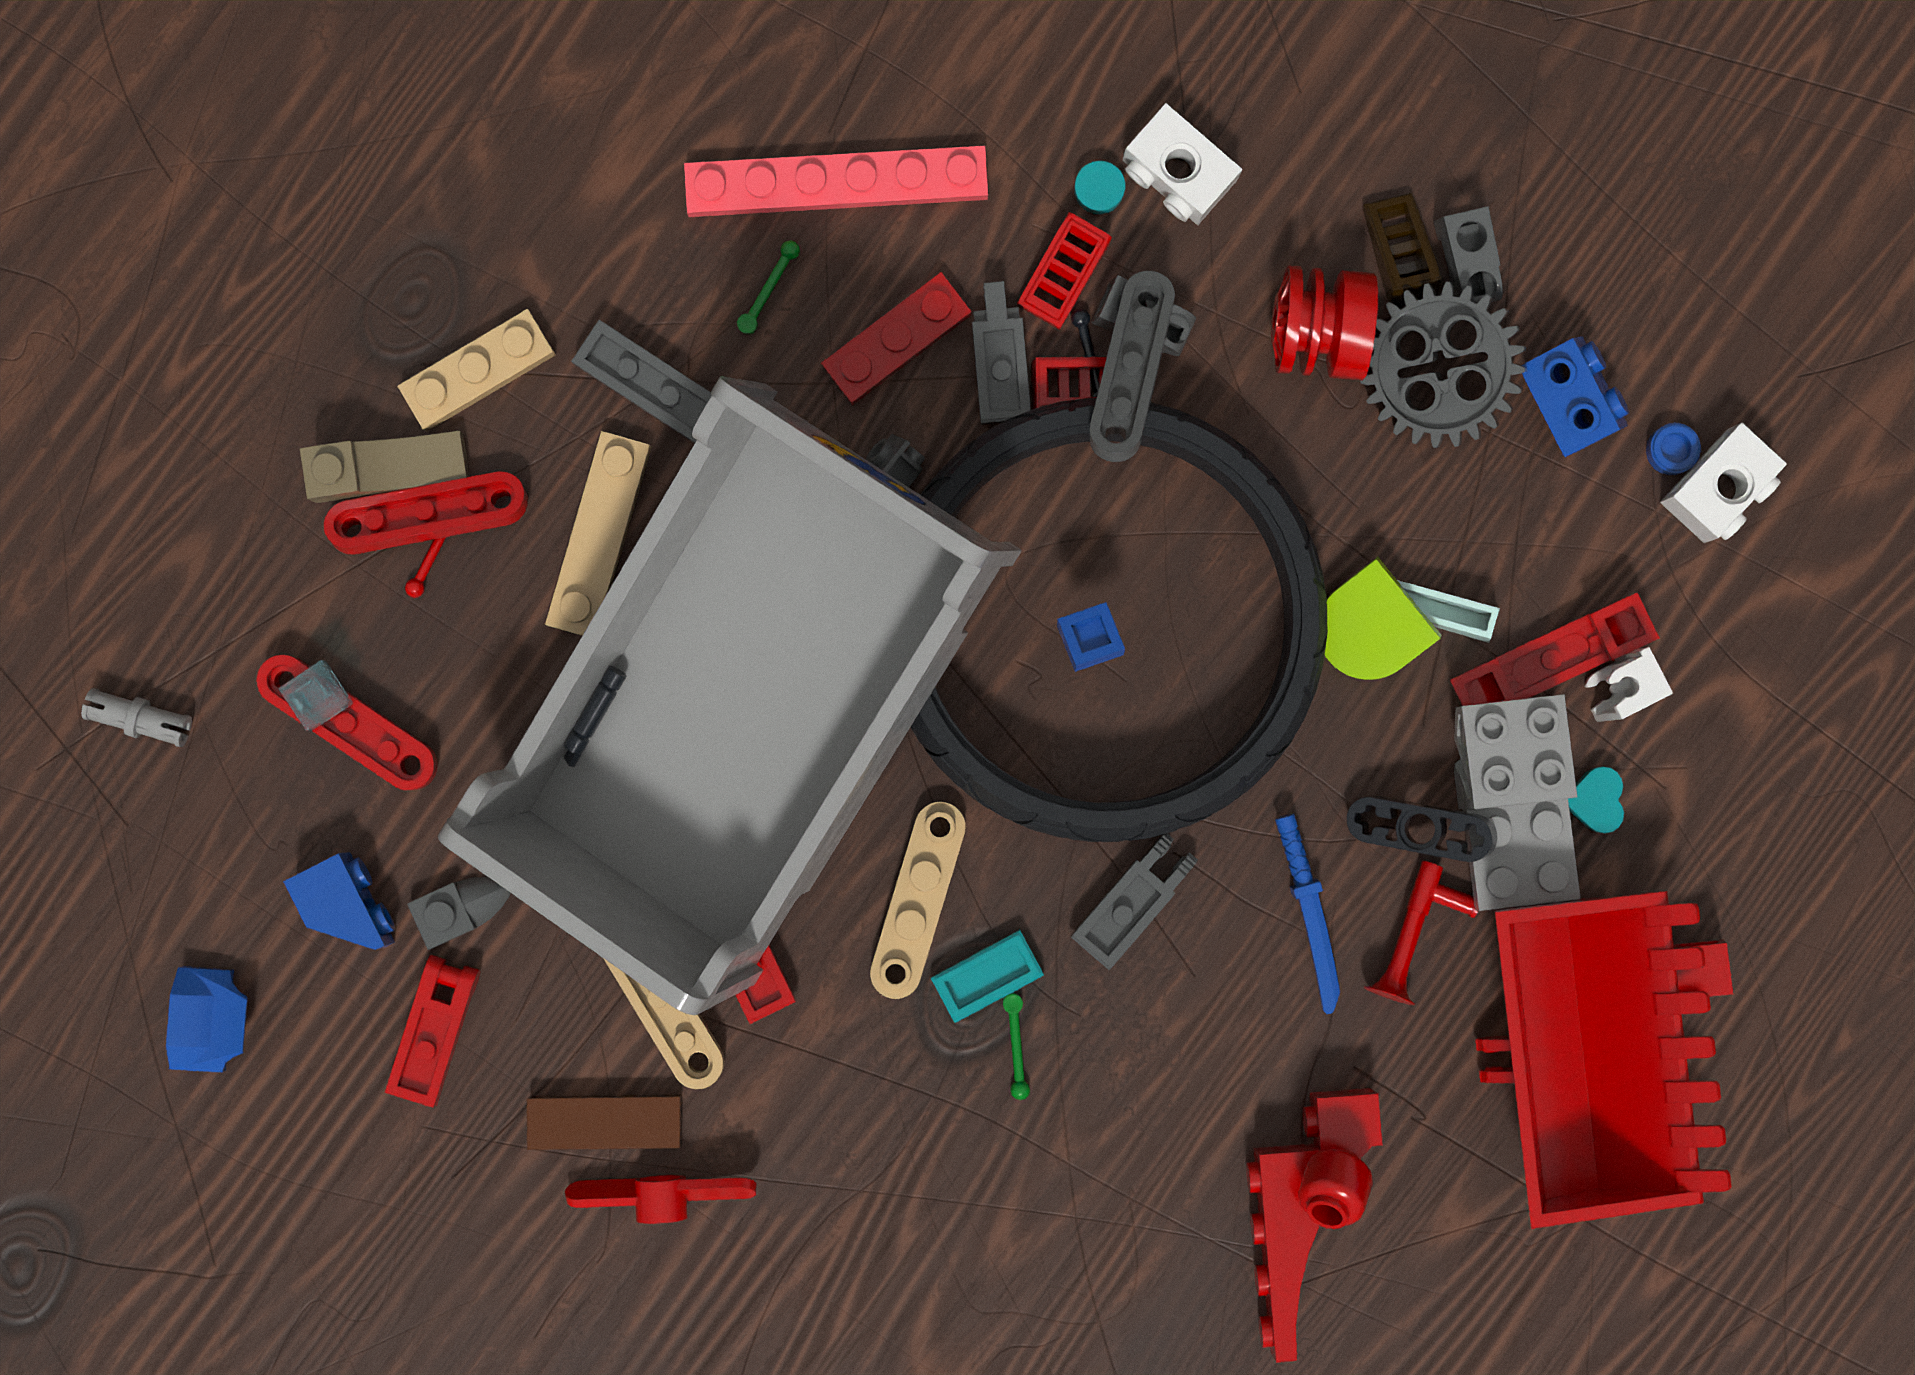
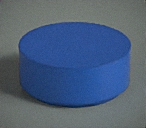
(1673, 449)

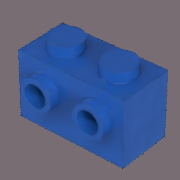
(1566, 400)

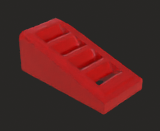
(1085, 232)
(1062, 365)

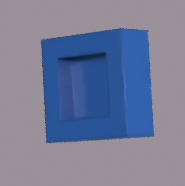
(1090, 636)

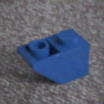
(337, 902)

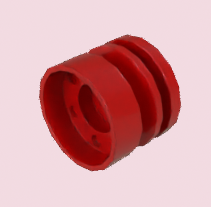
(1325, 322)

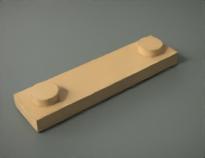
(598, 532)

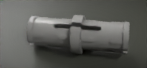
(136, 717)

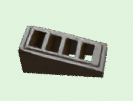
(1409, 275)

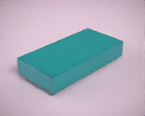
(987, 976)

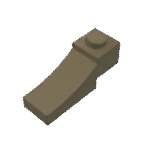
(382, 466)

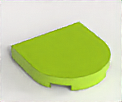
(1375, 625)

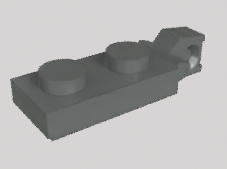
(1000, 358)

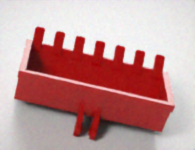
(1604, 1057)

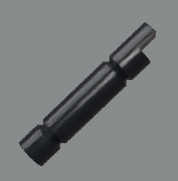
(593, 714)

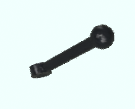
(1081, 318)

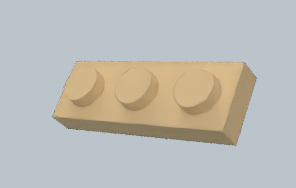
(476, 370)

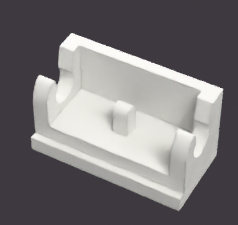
(1634, 684)

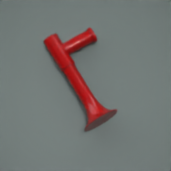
(1425, 891)

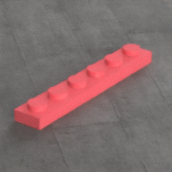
(836, 181)

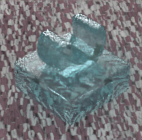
(315, 695)

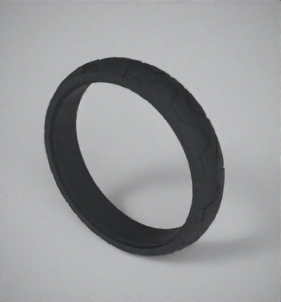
(1300, 658)

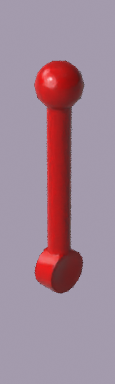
(415, 586)

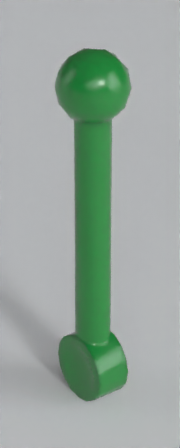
(747, 322)
(1020, 1088)

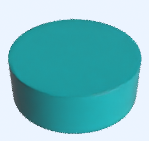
(1099, 187)

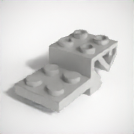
(1520, 778)

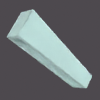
(1454, 613)

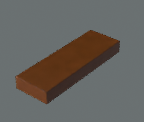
(604, 1122)

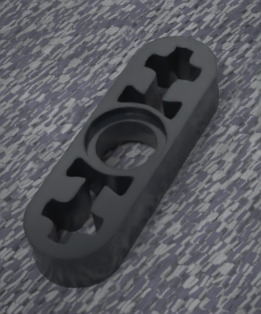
(1455, 849)

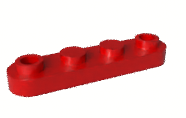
(425, 512)
(357, 731)

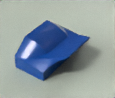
(205, 1019)

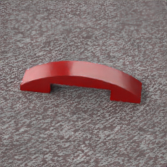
(1559, 654)

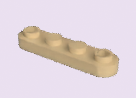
(917, 900)
(674, 1033)

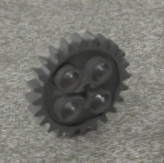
(1451, 409)

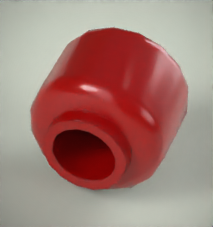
(1335, 1188)

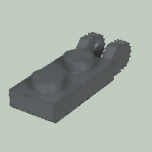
(1130, 905)

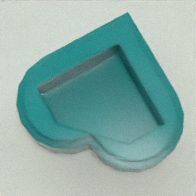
(1598, 800)

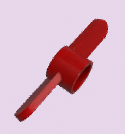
(658, 1196)

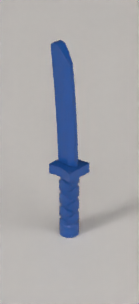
(1306, 892)

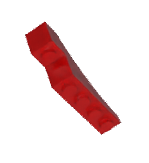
(1282, 1226)

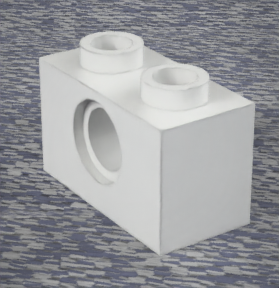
(1172, 137)
(1697, 498)

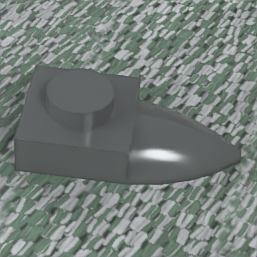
(457, 909)

